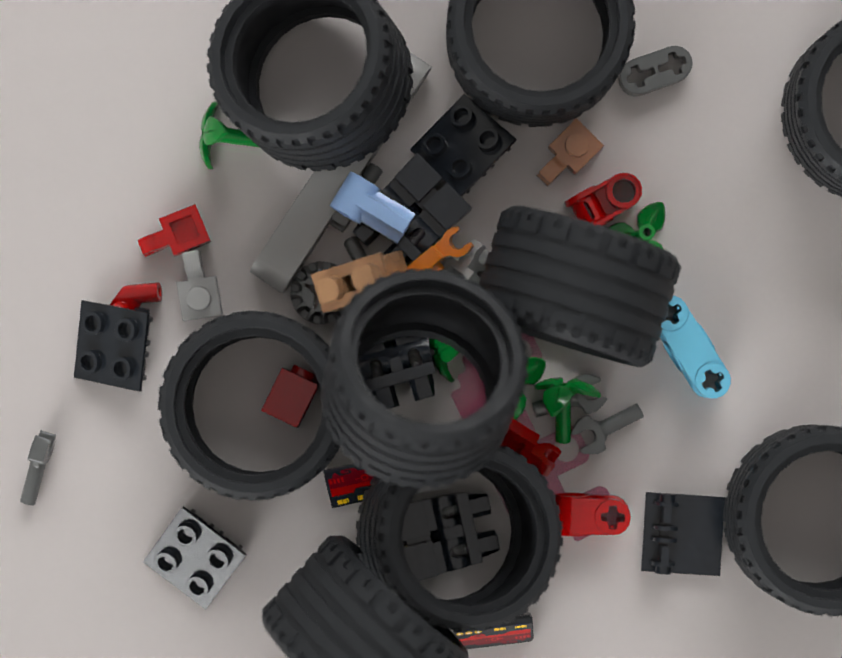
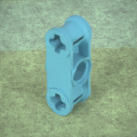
(693, 351)

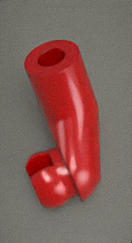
(136, 294)

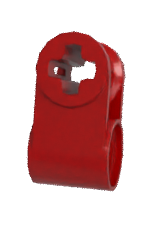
(602, 202)
(583, 512)

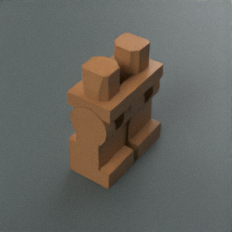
(342, 282)

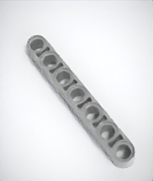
(311, 213)

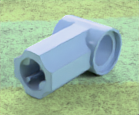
(364, 203)

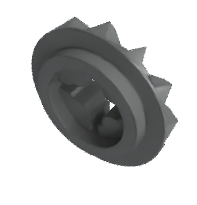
(304, 299)

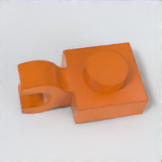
(440, 251)

